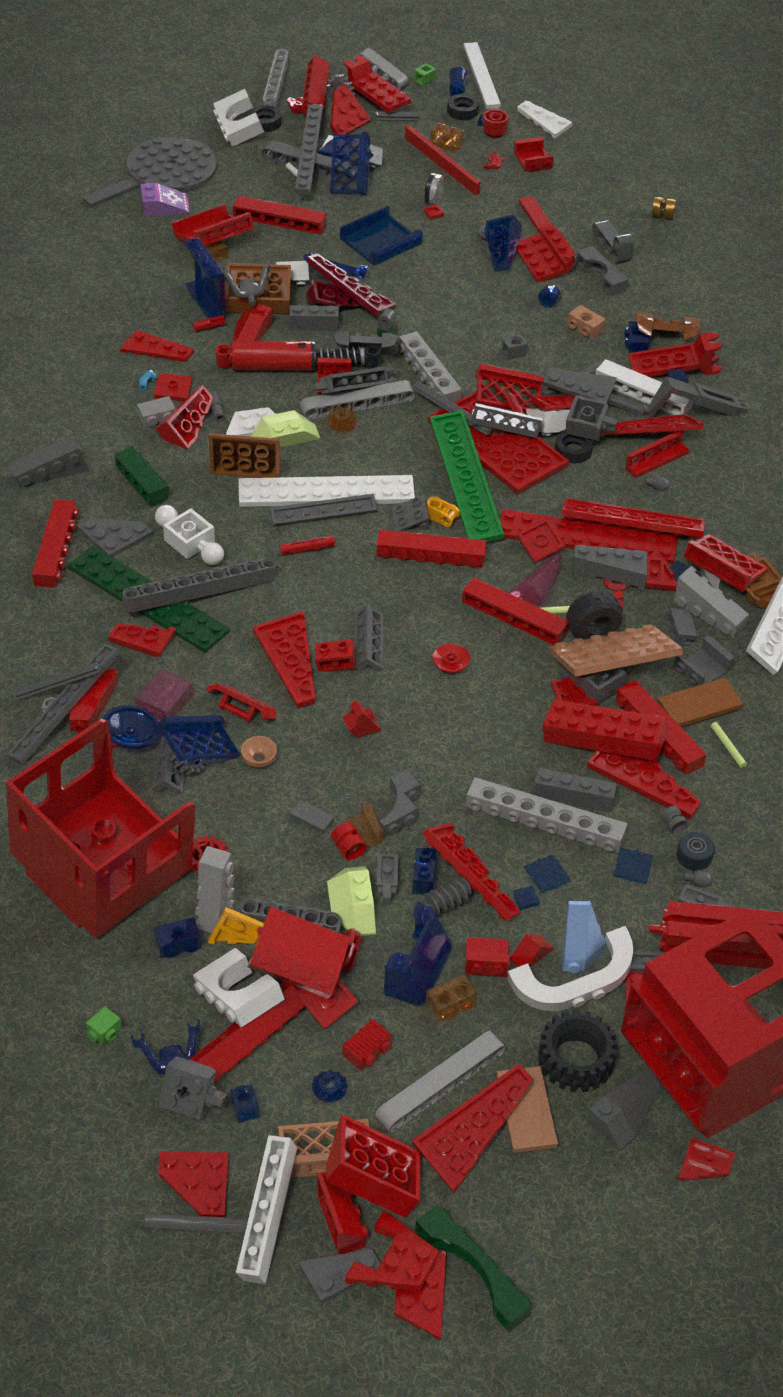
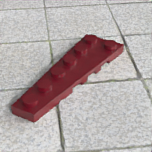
(363, 295)

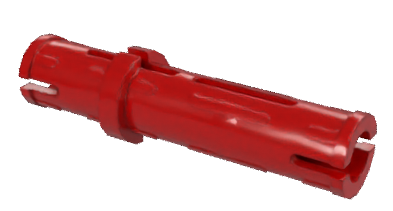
(307, 545)

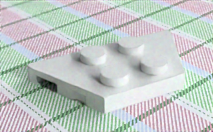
(245, 421)

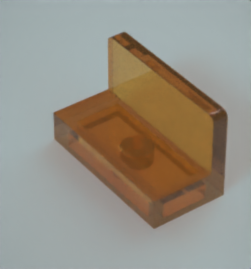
(367, 825)

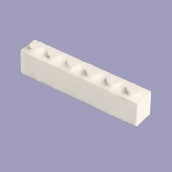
(642, 387)
(266, 1210)

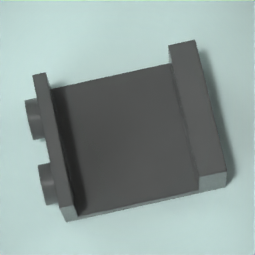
(706, 664)

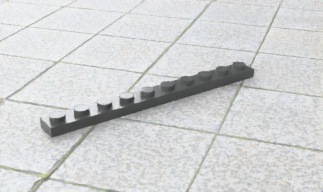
(309, 149)

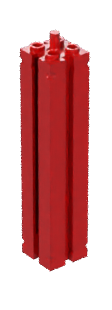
(687, 920)

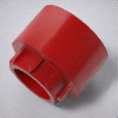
(495, 122)

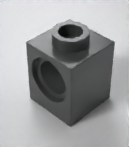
(514, 346)

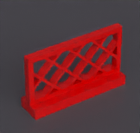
(508, 378)
(725, 569)

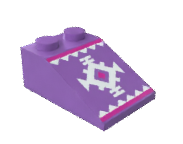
(163, 200)

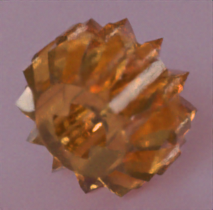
(342, 419)

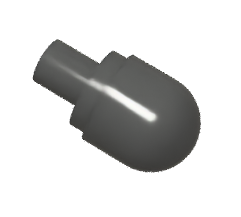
(658, 483)
(699, 878)

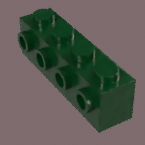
(141, 476)

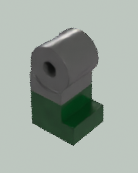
(386, 322)

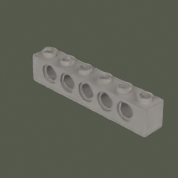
(428, 366)

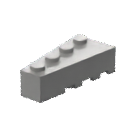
(709, 604)
(215, 887)

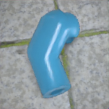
(143, 381)

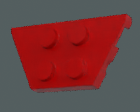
(425, 1306)

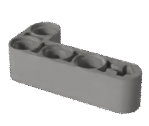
(384, 68)

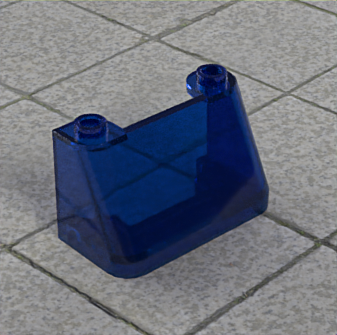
(414, 974)

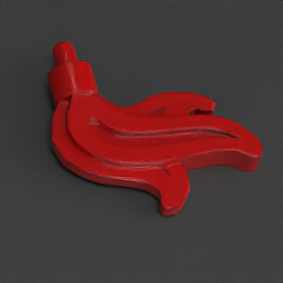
(496, 161)

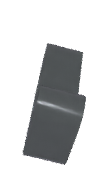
(619, 246)

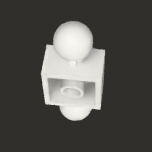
(189, 534)

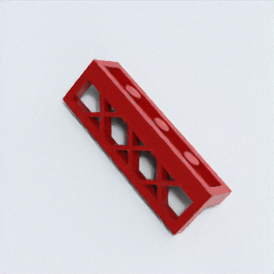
(656, 457)

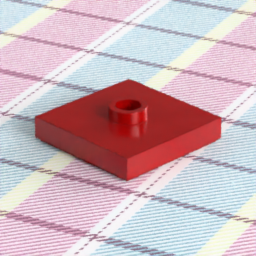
(174, 386)
(541, 541)

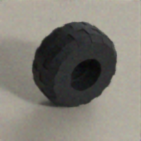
(594, 614)

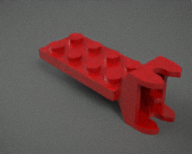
(374, 86)
(685, 356)
(326, 1010)

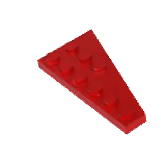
(465, 1133)

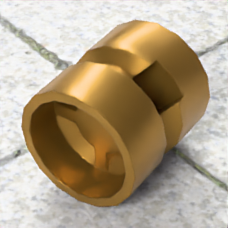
(669, 208)

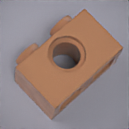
(586, 322)

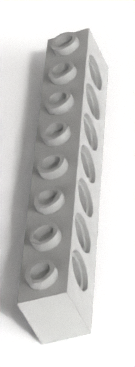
(546, 815)

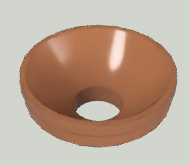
(258, 745)

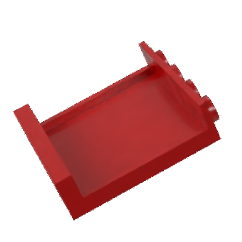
(212, 225)

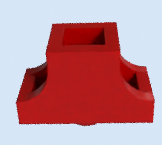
(361, 720)

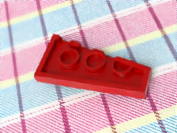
(151, 345)

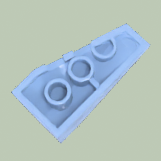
(581, 937)

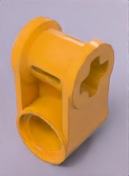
(440, 511)

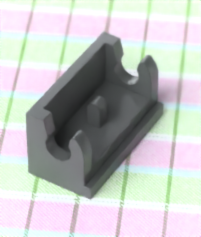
(680, 626)

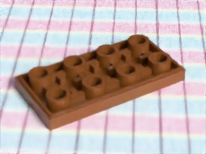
(701, 702)

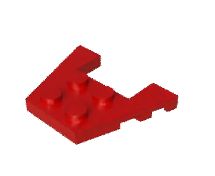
(404, 1264)

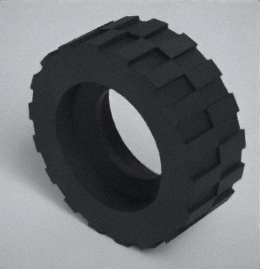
(268, 112)
(463, 113)
(574, 456)

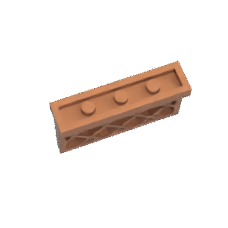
(306, 1163)

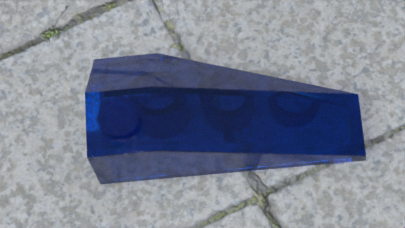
(503, 238)

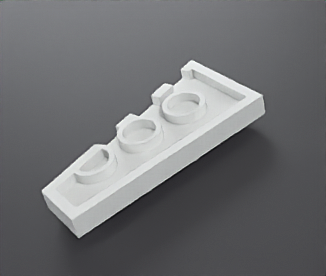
(547, 120)

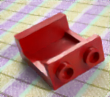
(532, 154)

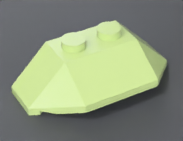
(287, 427)
(353, 900)

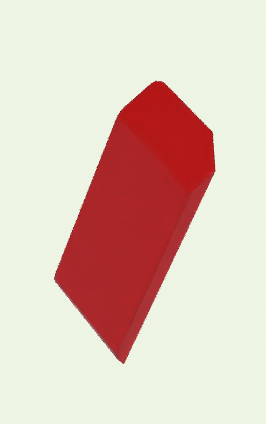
(267, 711)

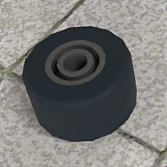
(695, 851)

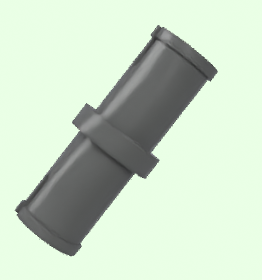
(217, 407)

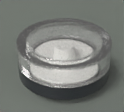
(434, 189)

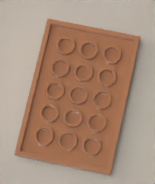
(614, 650)

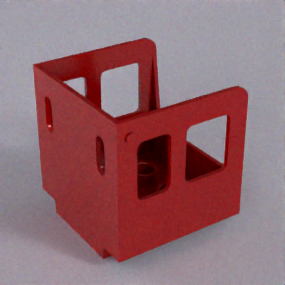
(95, 839)
(705, 1034)

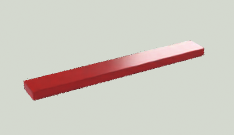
(442, 160)

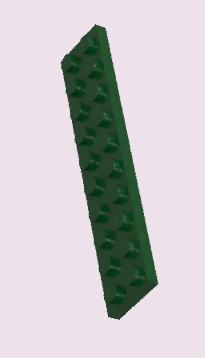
(114, 577)

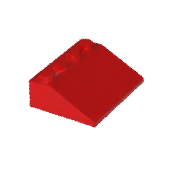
(299, 952)
(374, 1167)

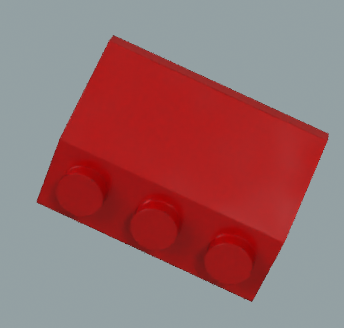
(341, 1216)

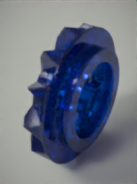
(332, 1093)

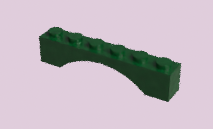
(441, 1232)

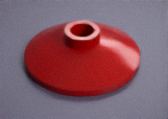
(451, 658)

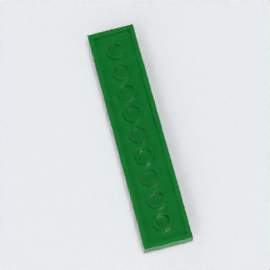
(466, 477)

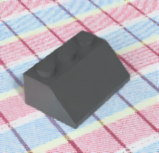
(314, 318)

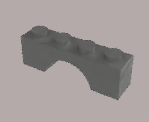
(591, 260)

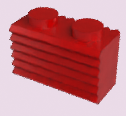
(367, 1045)

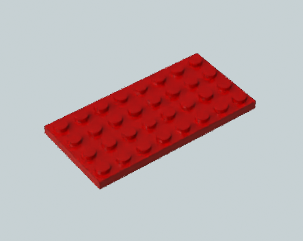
(509, 456)

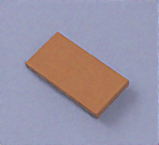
(531, 1121)

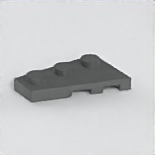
(328, 1273)

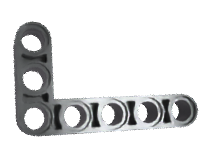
(258, 910)

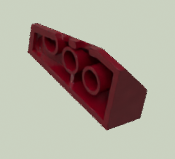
(328, 295)

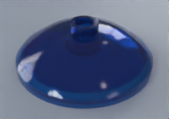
(131, 726)

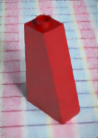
(93, 701)

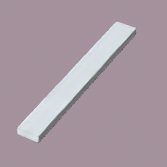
(481, 75)

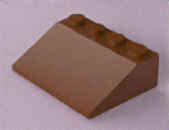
(276, 290)
(245, 456)

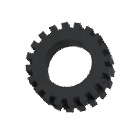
(583, 1029)

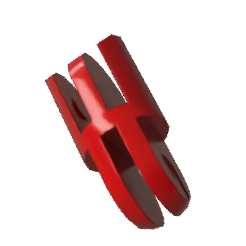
(352, 950)

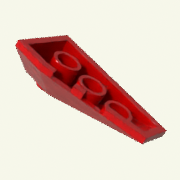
(184, 422)

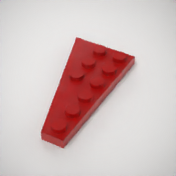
(657, 425)
(288, 651)
(646, 779)
(471, 867)

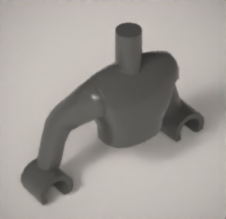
(249, 288)

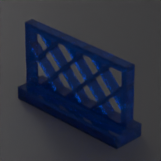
(363, 164)
(194, 727)

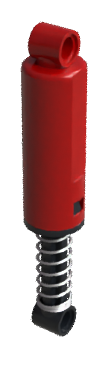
(288, 355)

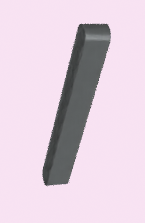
(199, 584)

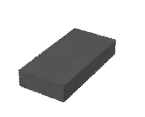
(312, 816)

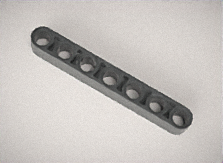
(288, 154)

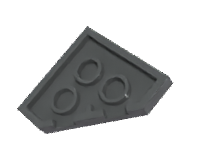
(114, 535)

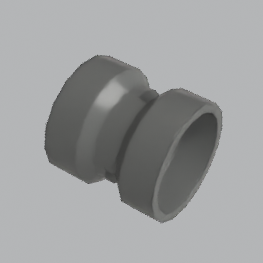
(673, 818)

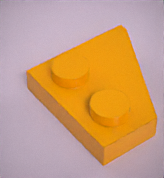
(235, 928)

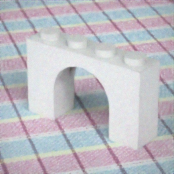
(239, 130)
(238, 1005)

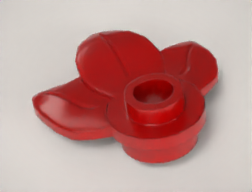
(295, 104)

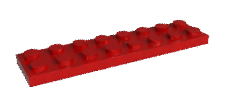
(631, 517)

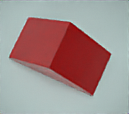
(530, 950)

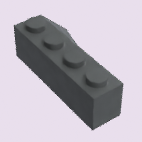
(574, 789)

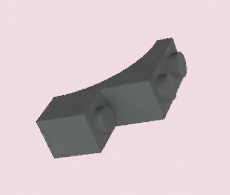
(405, 790)

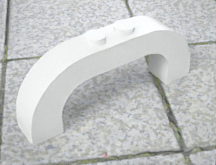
(580, 990)

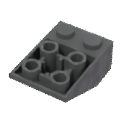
(599, 684)

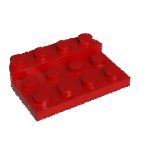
(546, 254)

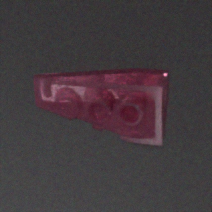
(538, 584)

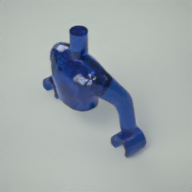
(168, 1053)

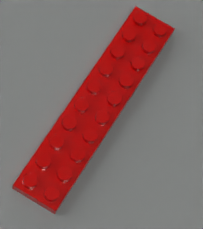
(593, 534)

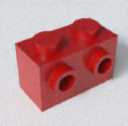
(335, 655)

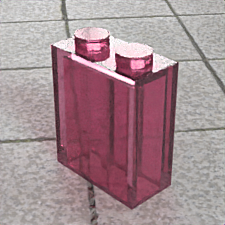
(165, 694)

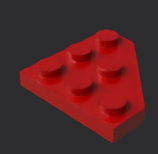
(346, 112)
(197, 1179)

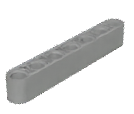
(276, 78)
(358, 398)
(439, 1080)

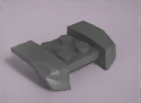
(358, 340)

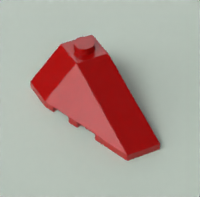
(253, 323)

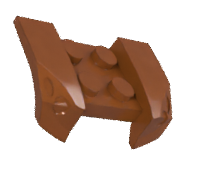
(689, 325)
(762, 589)

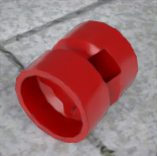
(348, 841)

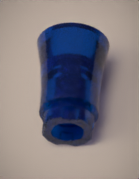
(458, 78)

